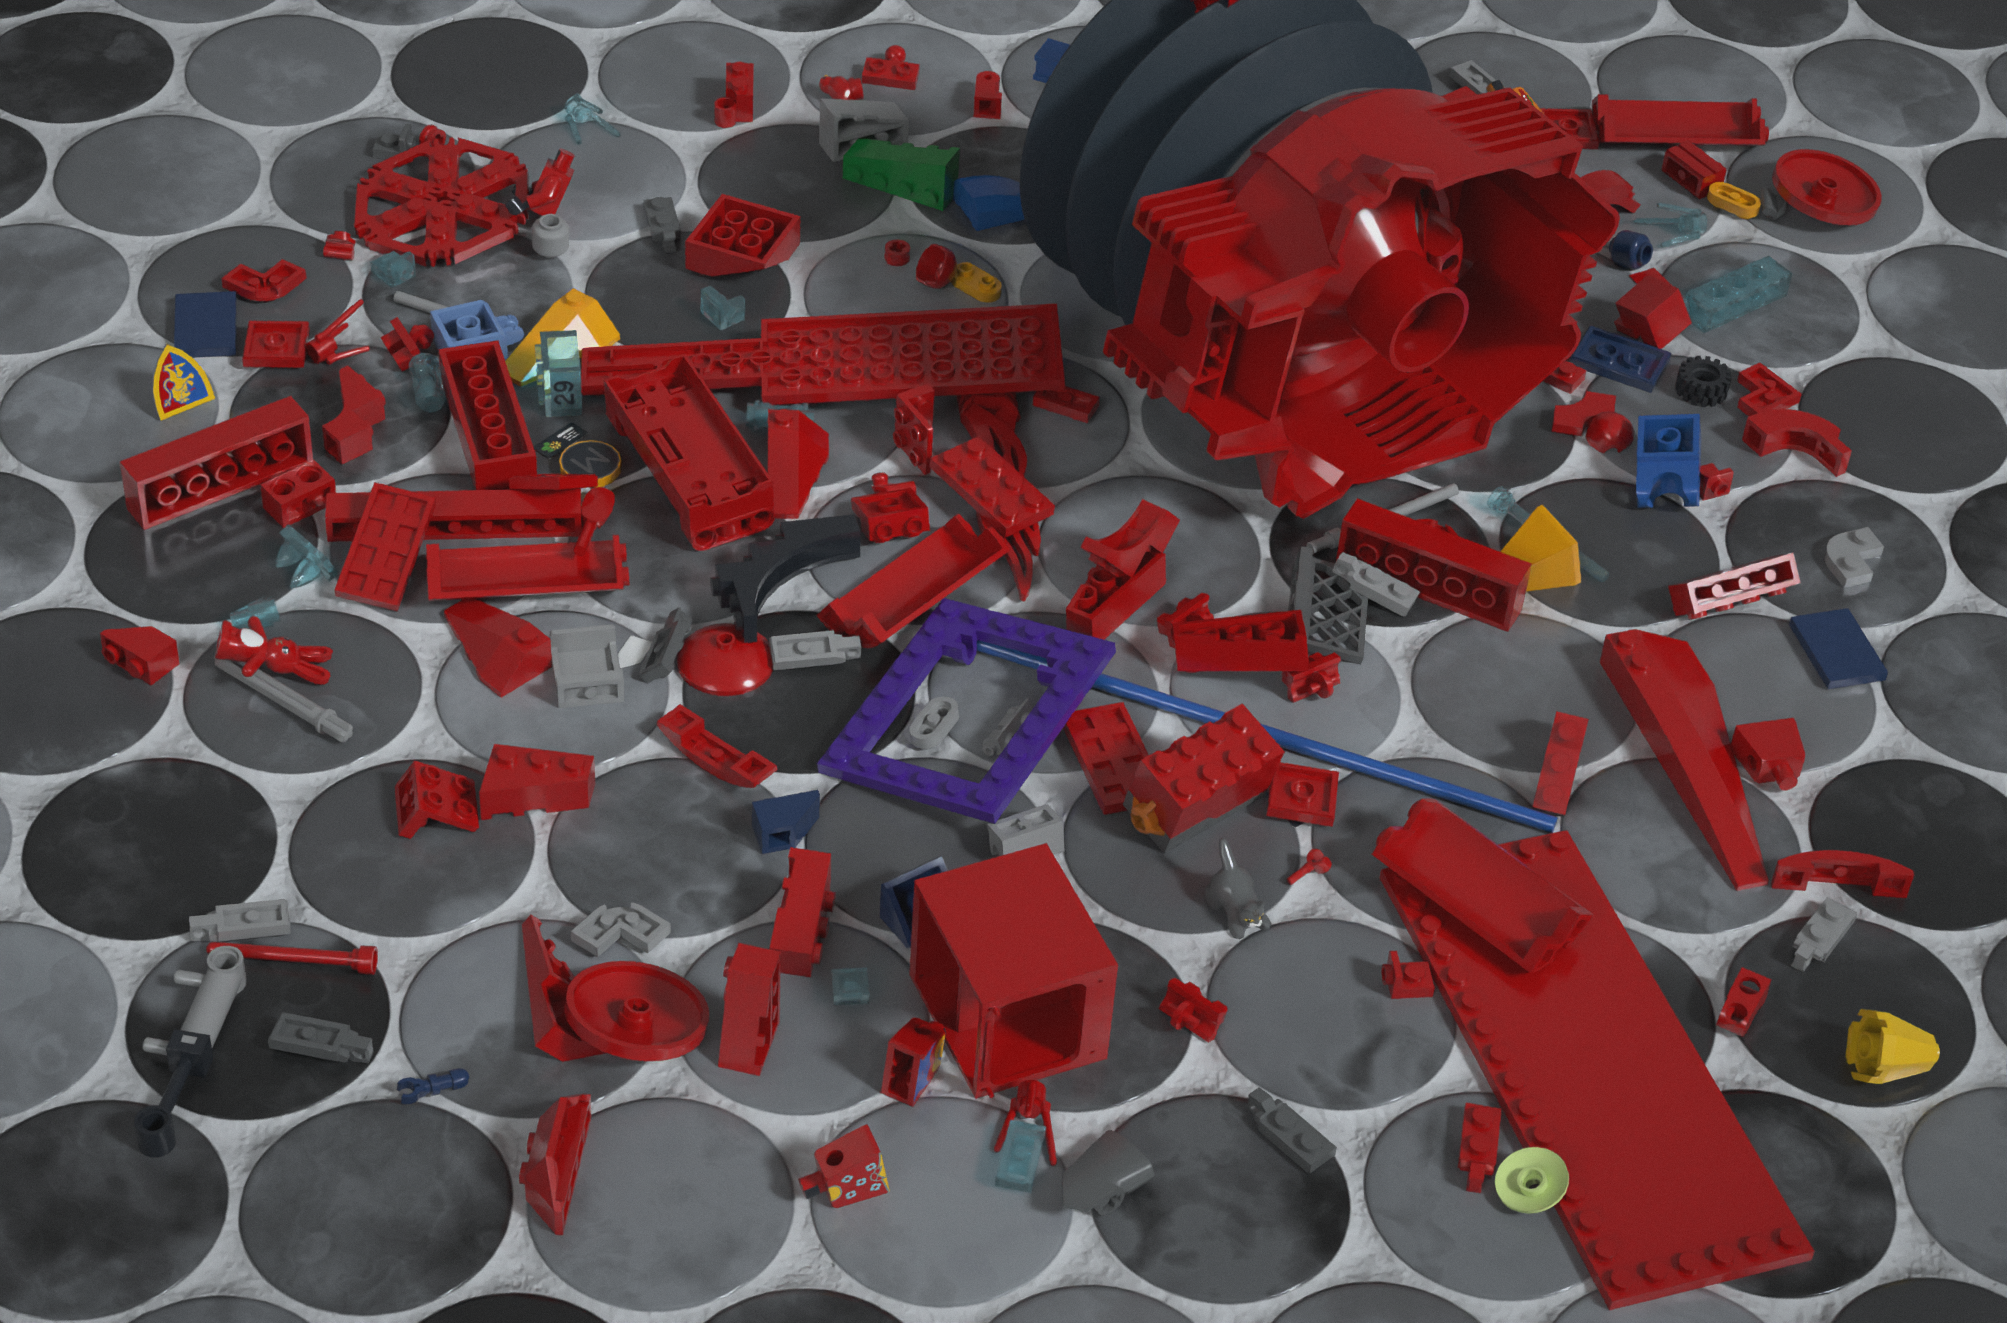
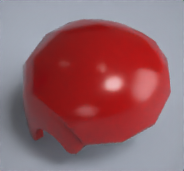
(936, 266)
(1610, 431)

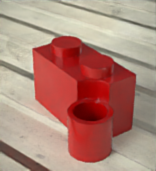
(738, 102)

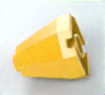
(1888, 1048)

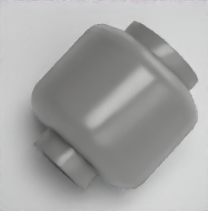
(550, 236)

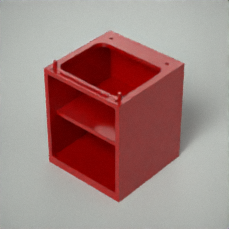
(1012, 969)

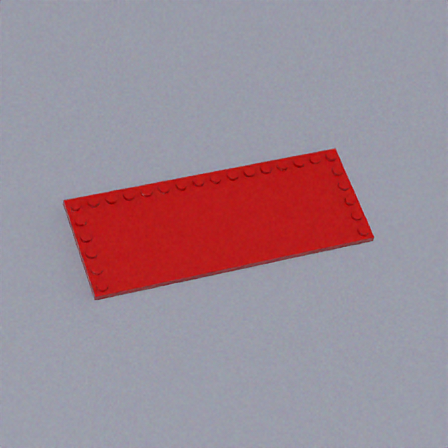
(1611, 1083)

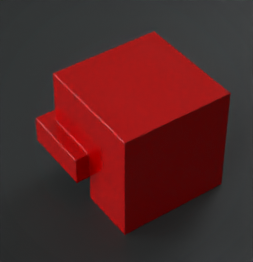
(1653, 312)

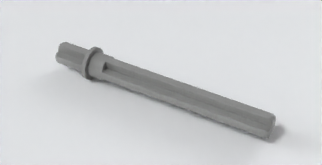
(323, 719)

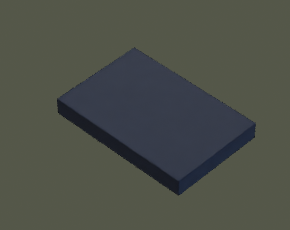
(206, 323)
(1620, 359)
(1838, 648)

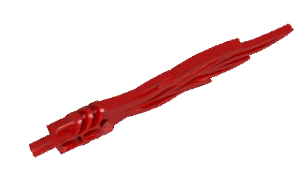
(995, 419)

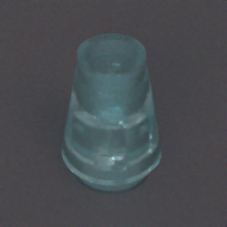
(262, 608)

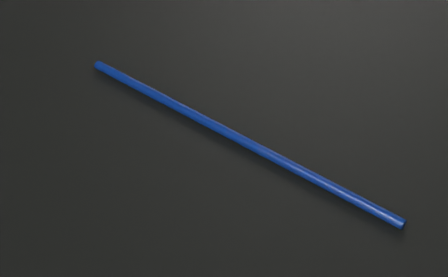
(1303, 745)

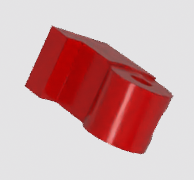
(987, 96)
(1743, 1002)

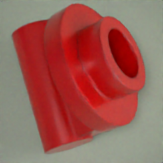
(339, 246)

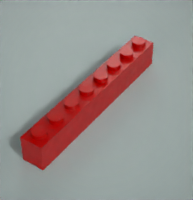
(474, 514)

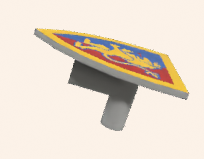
(178, 383)

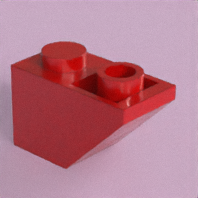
(140, 651)

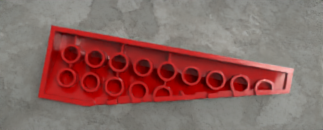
(1687, 732)

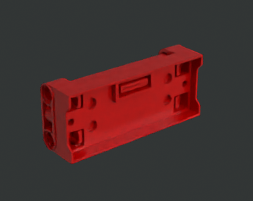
(693, 452)

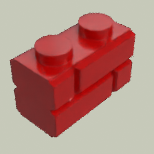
(1692, 168)

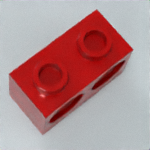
(297, 493)

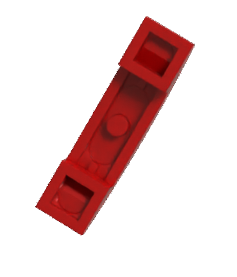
(711, 753)
(1843, 867)

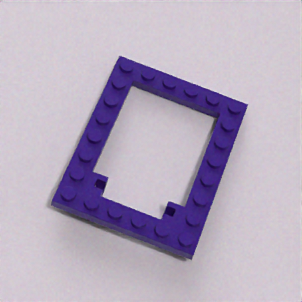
(952, 631)

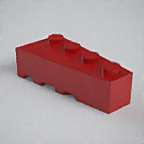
(1243, 643)

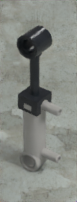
(191, 1046)

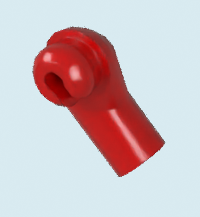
(881, 484)

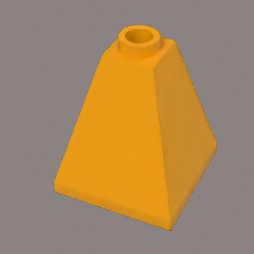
(1549, 549)

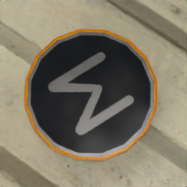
(592, 458)

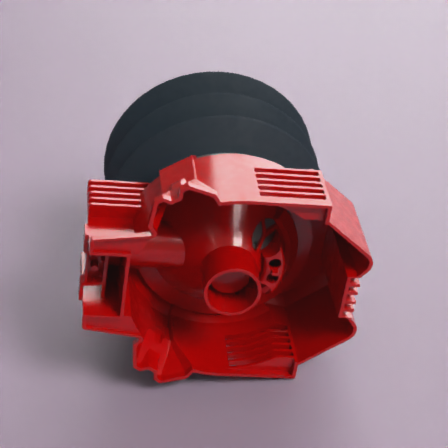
(1309, 233)

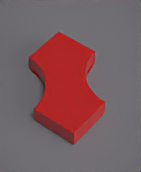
(1576, 417)

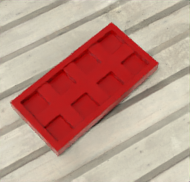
(992, 486)
(385, 546)
(1106, 751)

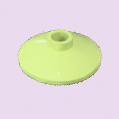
(1527, 1168)

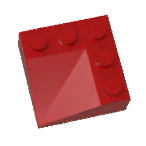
(741, 238)

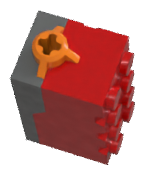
(1202, 778)

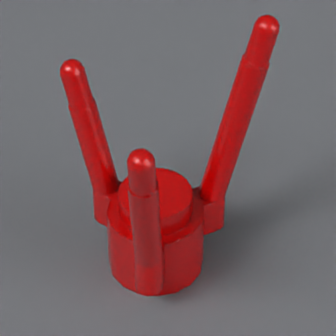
(324, 345)
(1030, 1104)

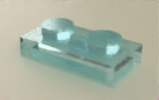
(1020, 1156)

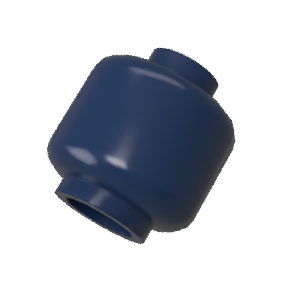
(1630, 249)

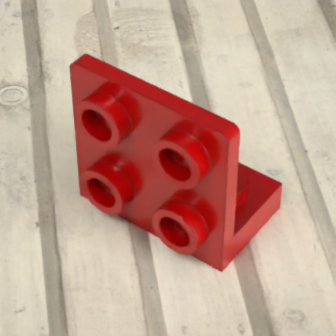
(914, 425)
(437, 795)

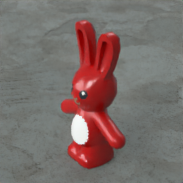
(277, 653)

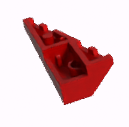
(547, 992)

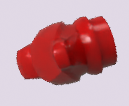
(842, 88)

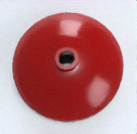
(721, 663)

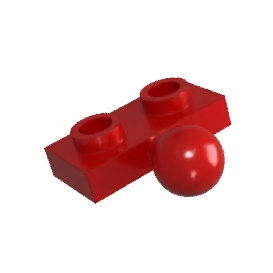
(891, 71)

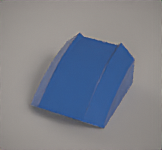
(989, 200)

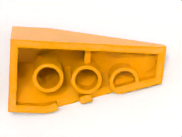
(570, 312)

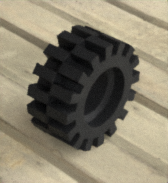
(1703, 381)

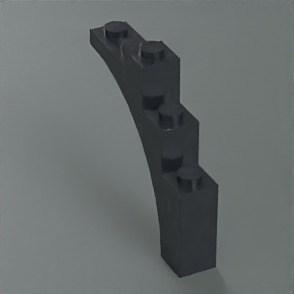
(770, 564)

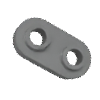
(934, 722)

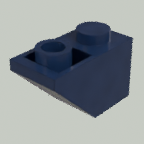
(784, 820)

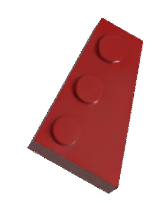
(535, 779)
(803, 912)
(750, 1008)

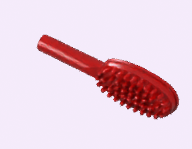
(594, 513)

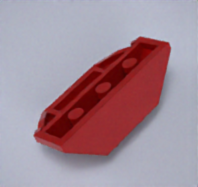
(556, 1159)

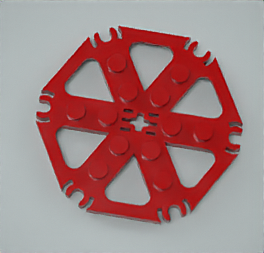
(441, 202)

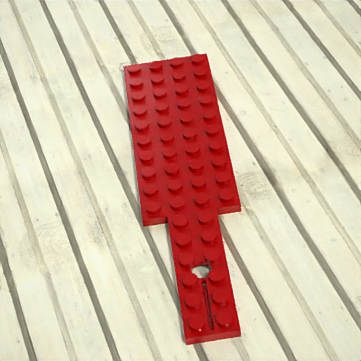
(864, 355)

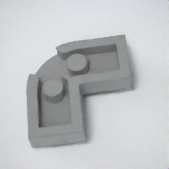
(1847, 553)
(606, 926)

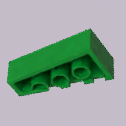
(904, 170)

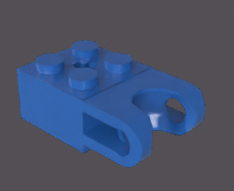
(1668, 458)

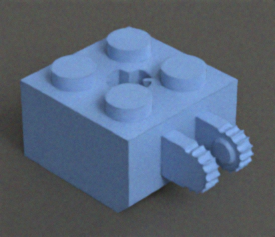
(473, 324)

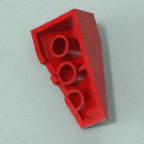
(794, 459)
(500, 645)

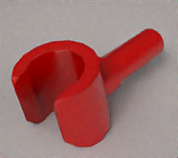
(1312, 864)

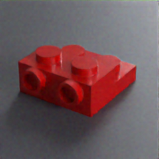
(891, 514)

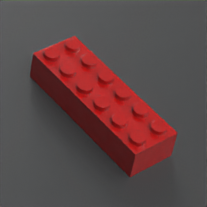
(486, 414)
(216, 462)
(1438, 564)

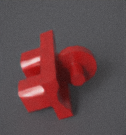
(418, 338)
(1187, 610)
(1319, 679)
(1192, 1010)

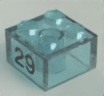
(559, 373)

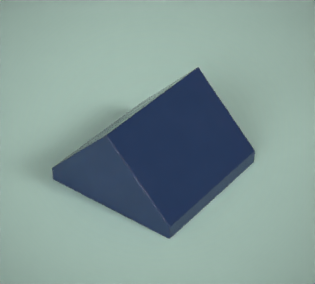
(898, 897)

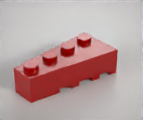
(1109, 601)

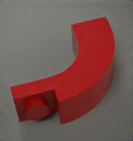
(1612, 188)
(1797, 431)

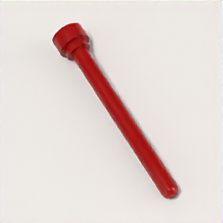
(362, 959)

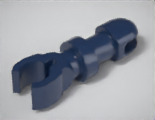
(433, 1084)

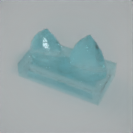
(313, 563)

